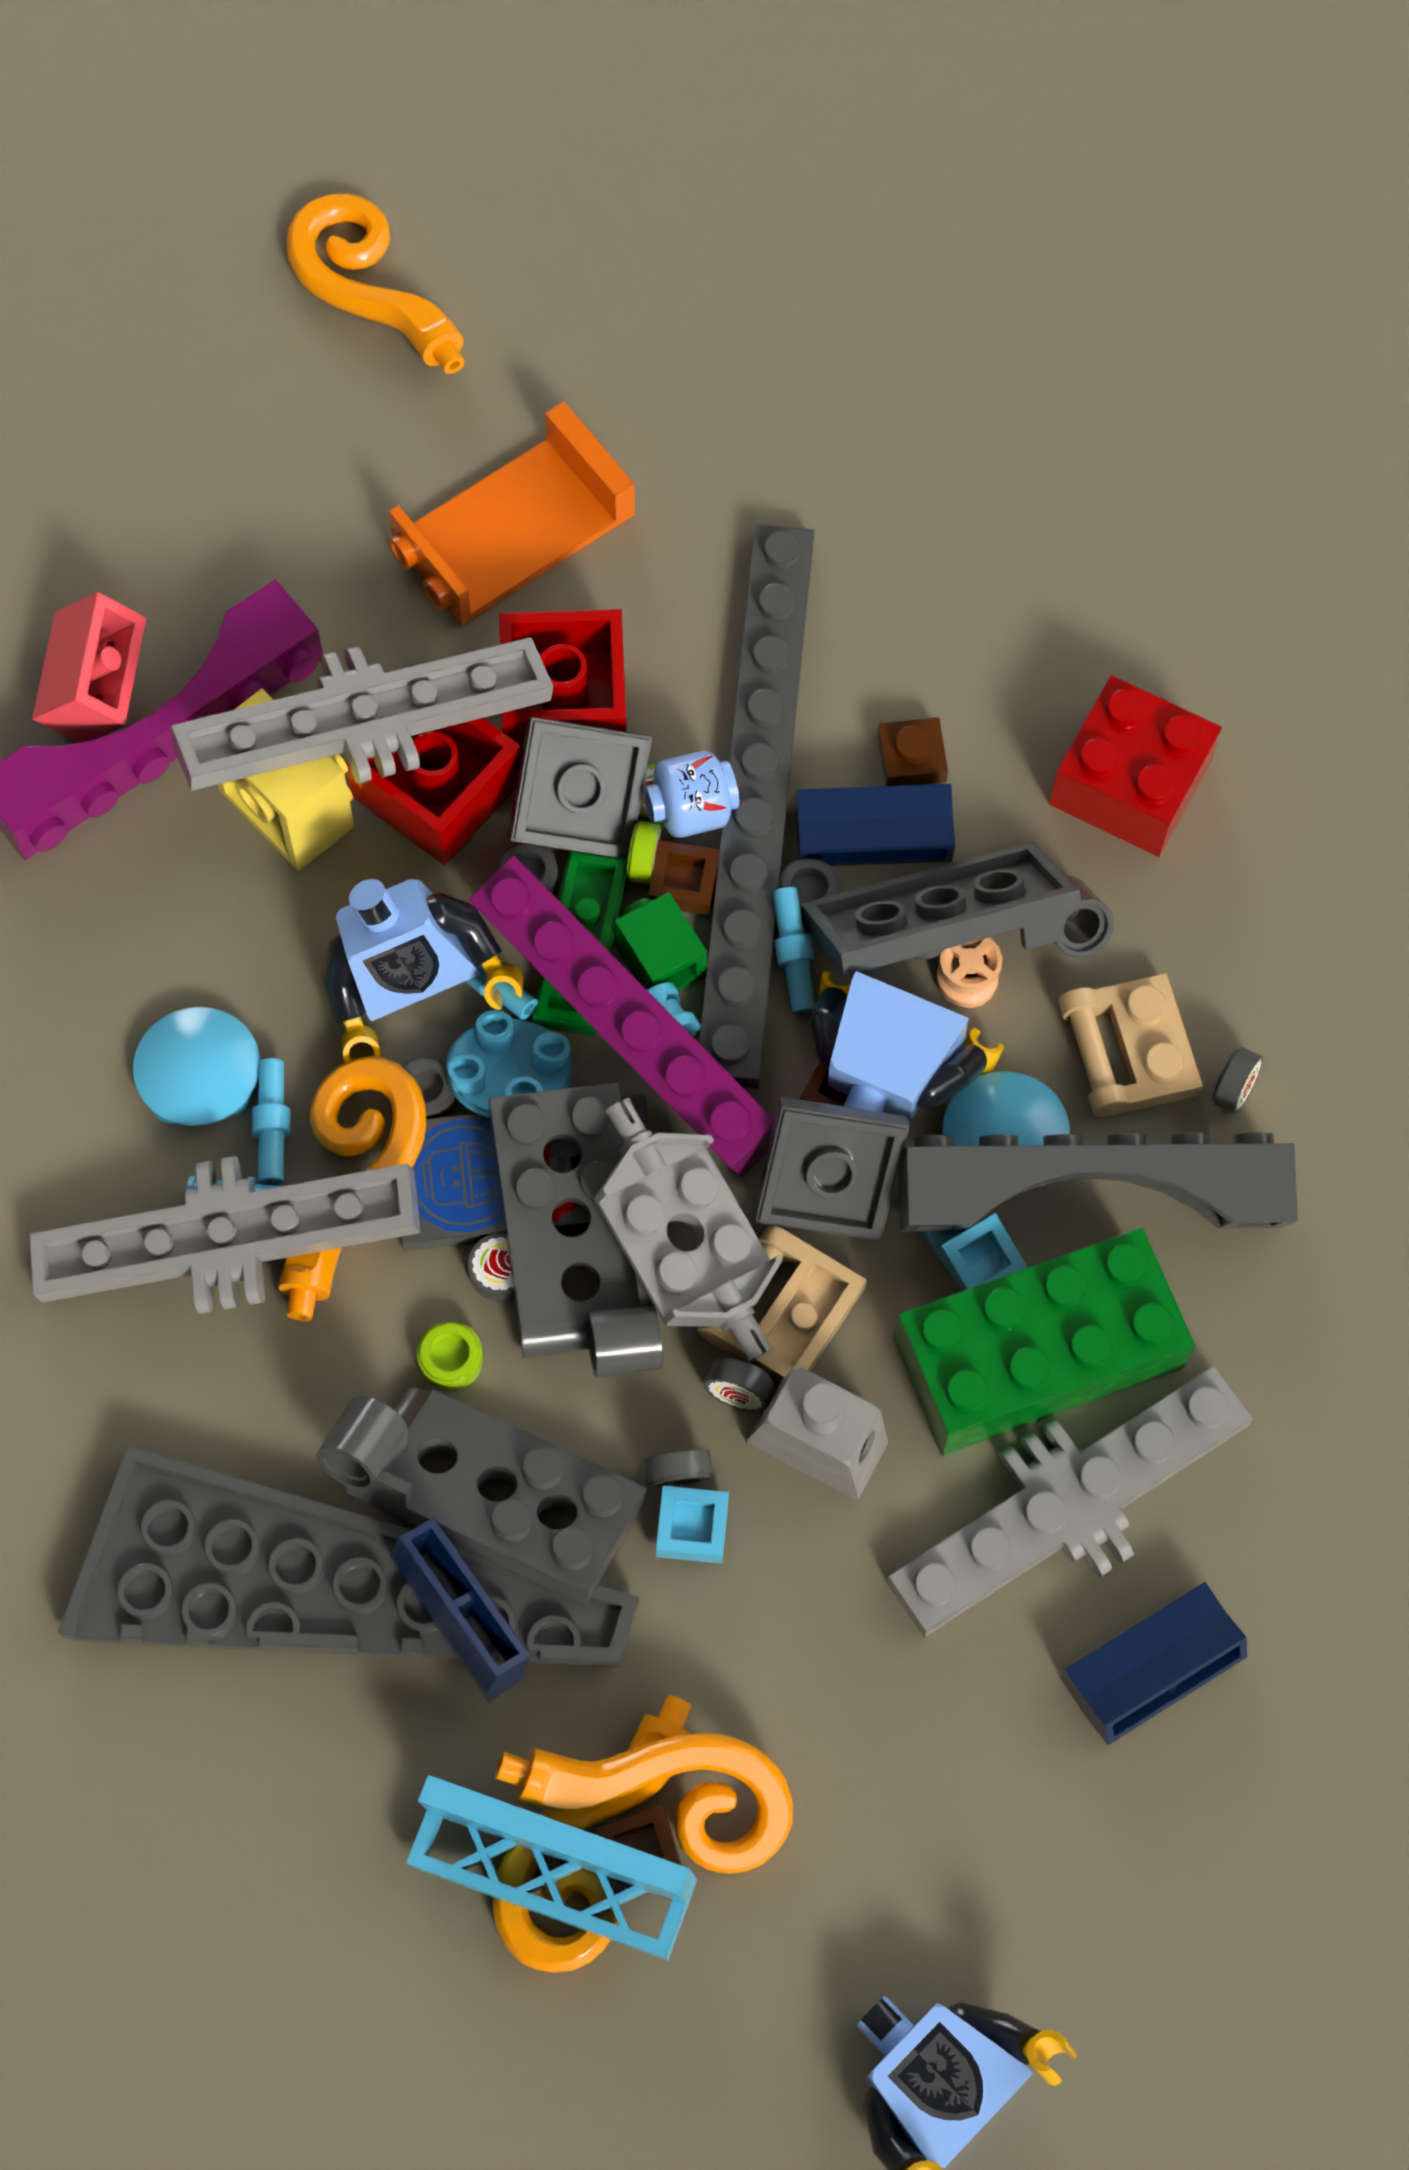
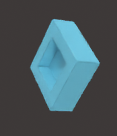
(692, 1524)

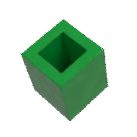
(660, 943)

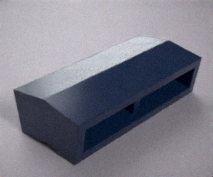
(876, 824)
(451, 1615)
(1155, 1663)

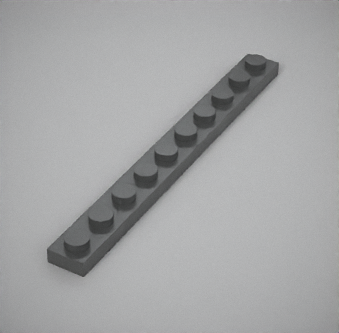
(755, 832)

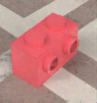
(89, 668)

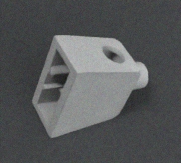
(822, 1431)

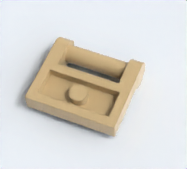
(1148, 1038)
(805, 1310)

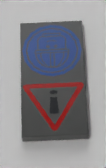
(461, 1185)

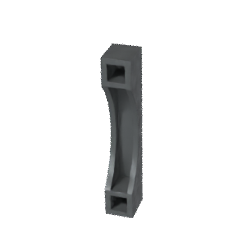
(1225, 1183)

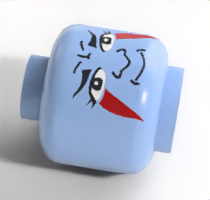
(692, 794)

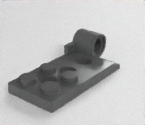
(956, 906)
(620, 1320)
(378, 1461)

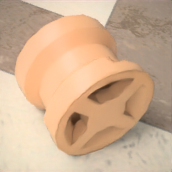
(969, 958)

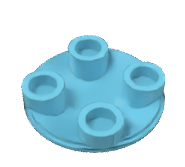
(506, 1059)
(196, 1067)
(1005, 1106)

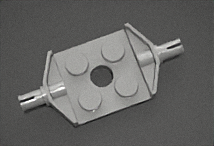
(677, 1180)

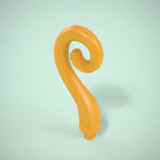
(416, 318)
(311, 1275)
(577, 1785)
(519, 1866)

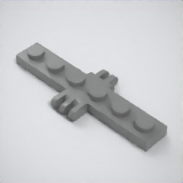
(361, 714)
(224, 1234)
(1068, 1500)

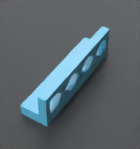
(559, 1841)

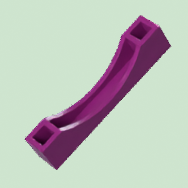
(55, 788)
(626, 1015)

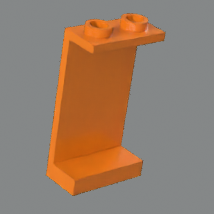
(516, 520)

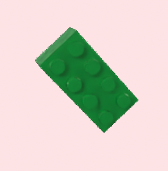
(1042, 1341)

